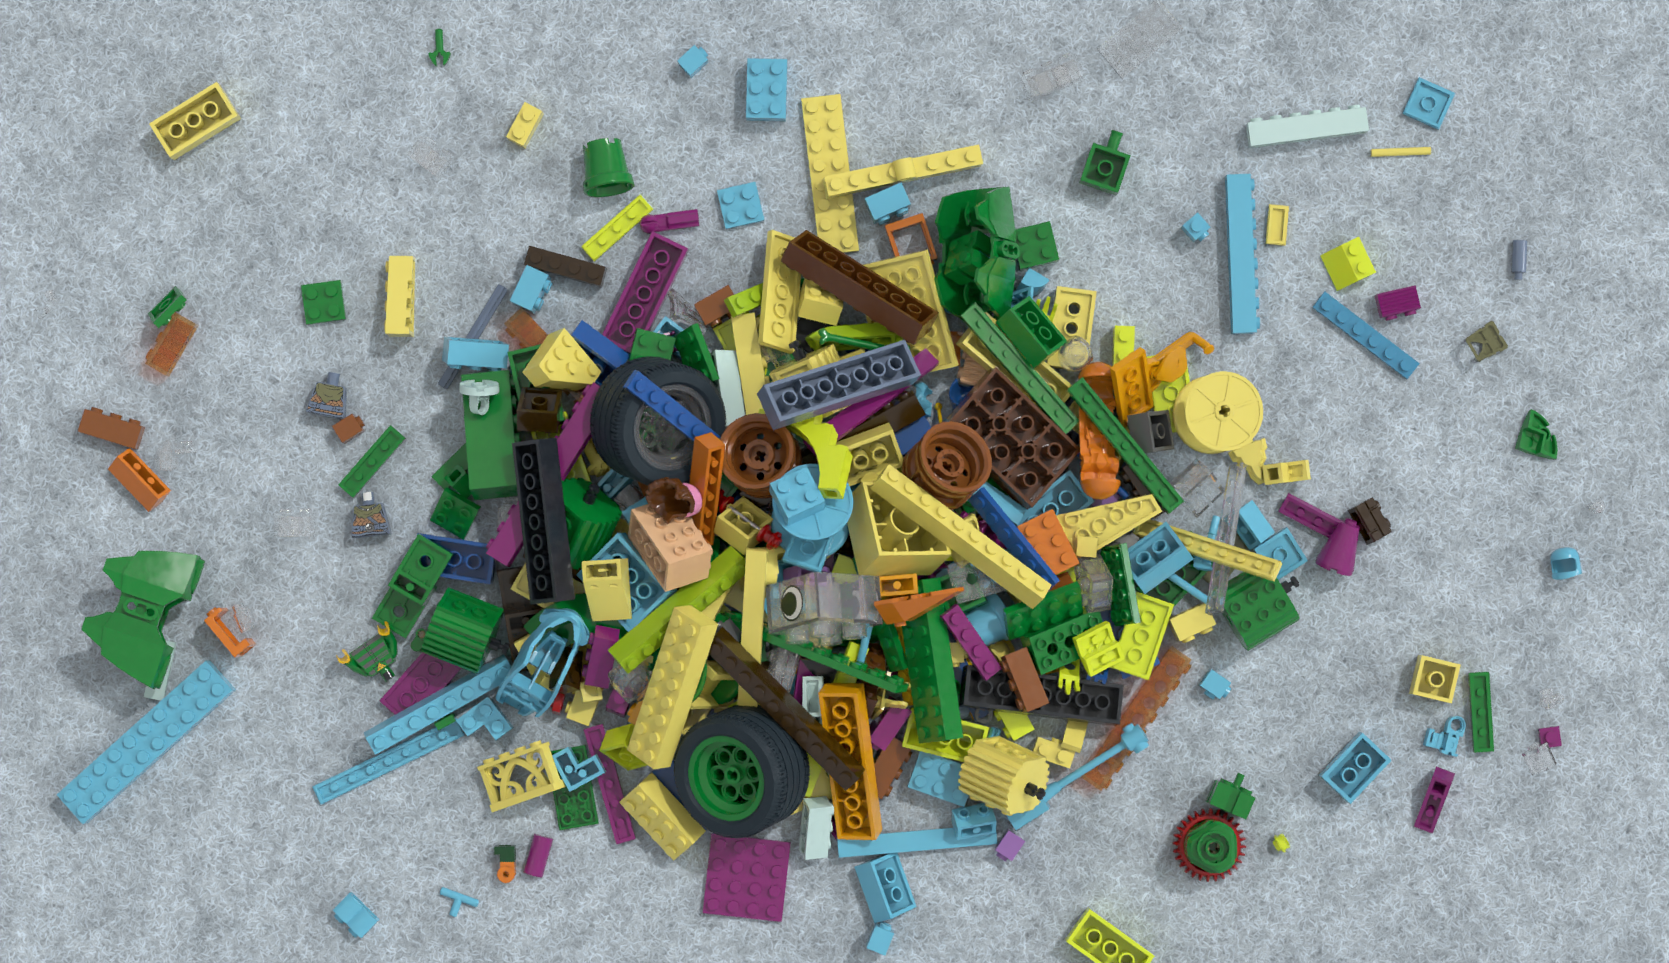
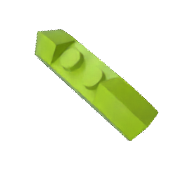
(866, 331)

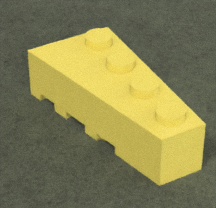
(400, 296)

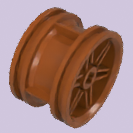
(745, 431)
(941, 472)

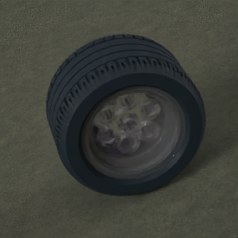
(665, 450)

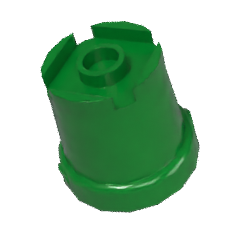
(605, 169)

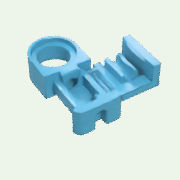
(1446, 741)

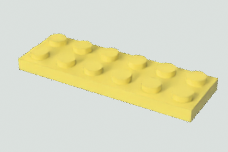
(779, 296)

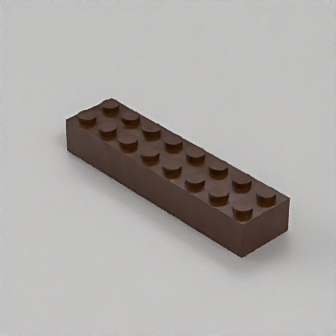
(859, 287)

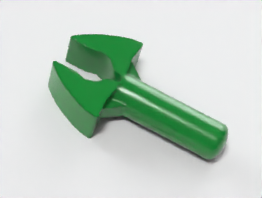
(439, 48)

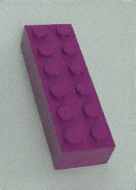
(645, 290)

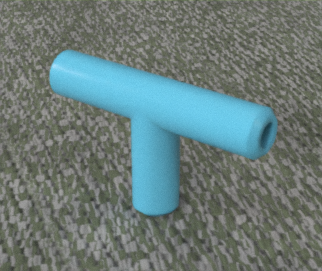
(458, 899)

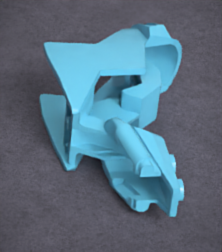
(524, 692)

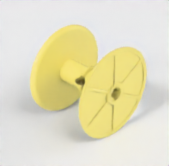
(1217, 412)

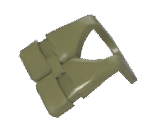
(1490, 339)

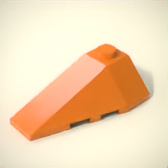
(908, 608)

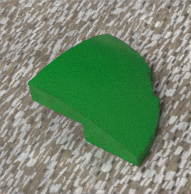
(1535, 437)

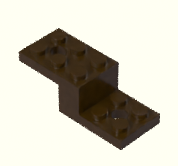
(516, 608)

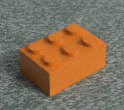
(1049, 541)

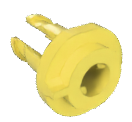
(598, 466)

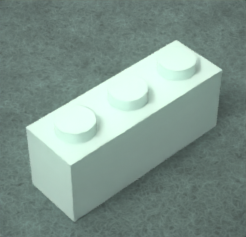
(816, 827)

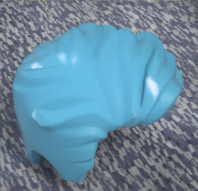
(921, 392)

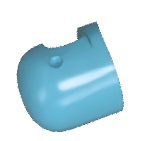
(1565, 563)

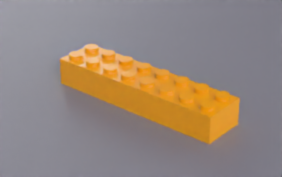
(846, 719)

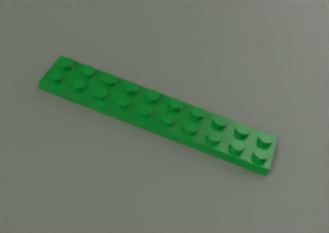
(824, 656)

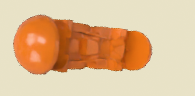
(1097, 455)

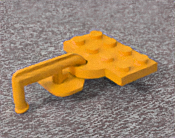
(1139, 376)

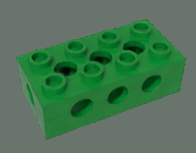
(1058, 640)

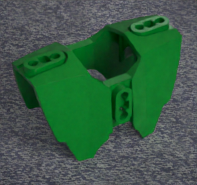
(993, 284)
(135, 637)

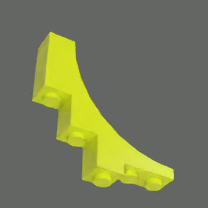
(832, 458)

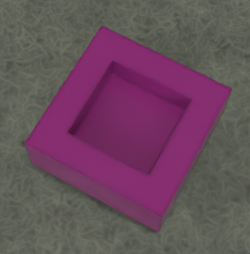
(1550, 735)

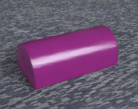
(538, 855)

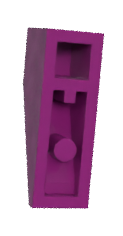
(1434, 799)

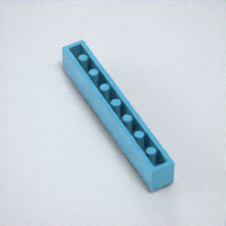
(1241, 254)
(437, 705)

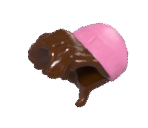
(673, 498)

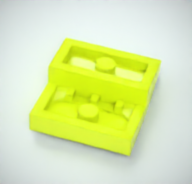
(1098, 648)

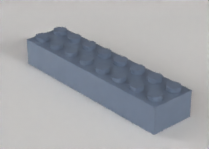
(838, 384)

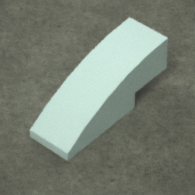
(811, 687)

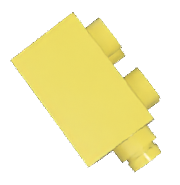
(888, 540)

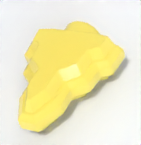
(1254, 456)

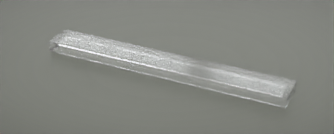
(1226, 534)

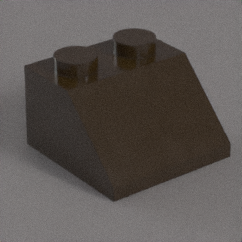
(539, 410)

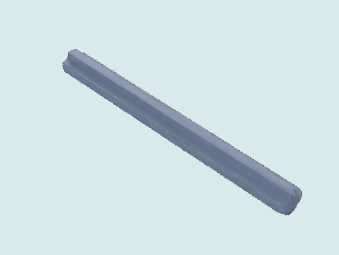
(477, 329)

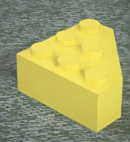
(561, 364)

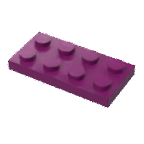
(419, 681)

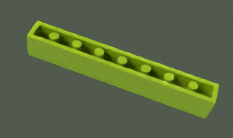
(650, 632)

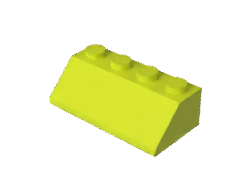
(952, 749)

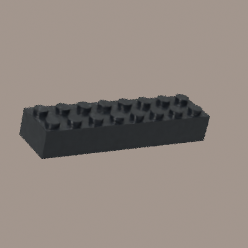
(543, 521)
(1092, 704)

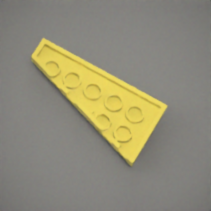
(1108, 520)

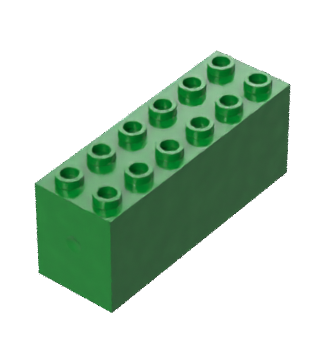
(491, 439)

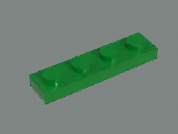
(372, 461)
(1481, 712)

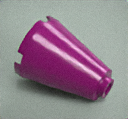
(1340, 548)

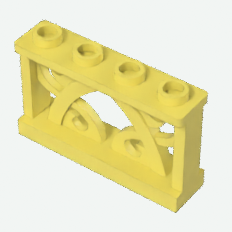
(506, 797)

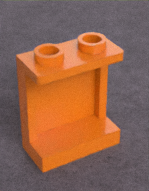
(235, 647)

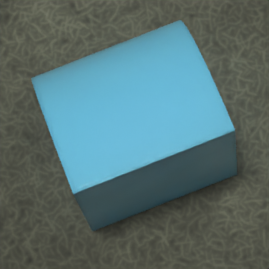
(1035, 280)

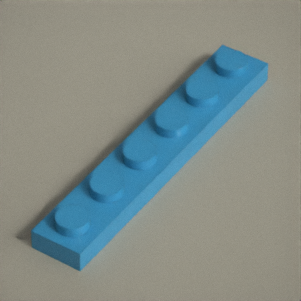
(1365, 335)

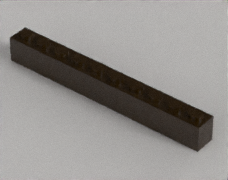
(897, 413)
(785, 709)

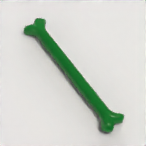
(827, 337)

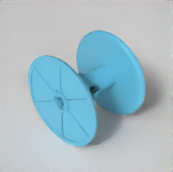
(821, 525)

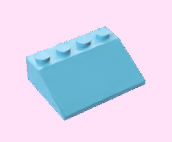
(644, 588)

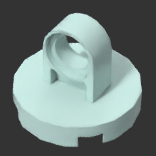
(479, 392)

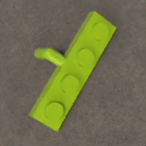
(745, 300)

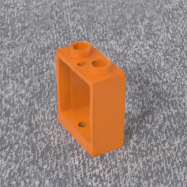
(906, 223)

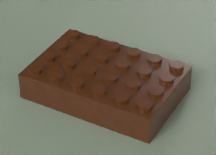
(1022, 440)

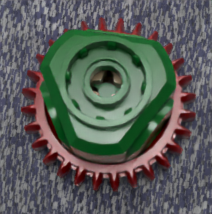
(1209, 844)

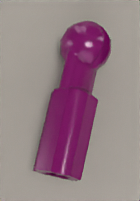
(669, 221)

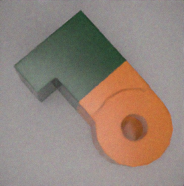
(507, 862)

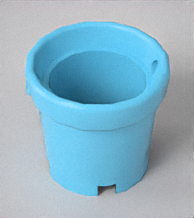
(989, 620)

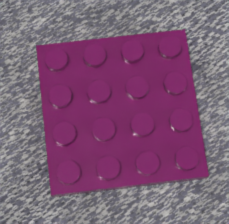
(746, 877)

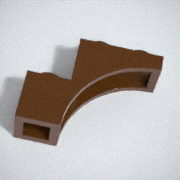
(875, 659)

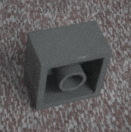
(1151, 431)

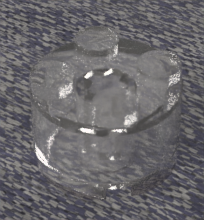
(631, 685)

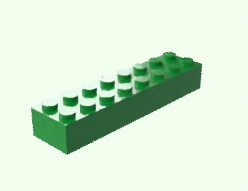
(932, 673)

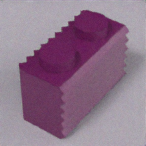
(1397, 302)

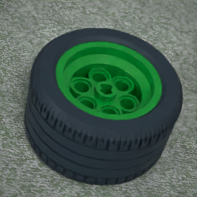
(718, 776)

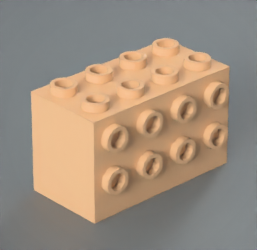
(672, 550)

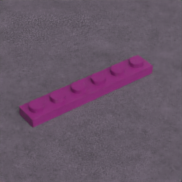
(610, 787)

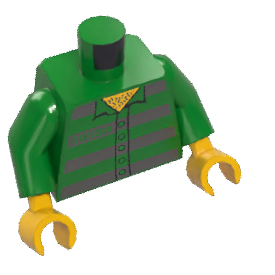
(374, 655)

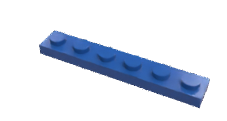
(666, 406)
(1010, 535)

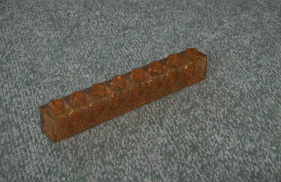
(1182, 665)

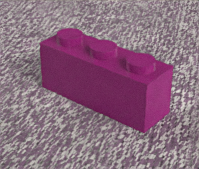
(598, 657)

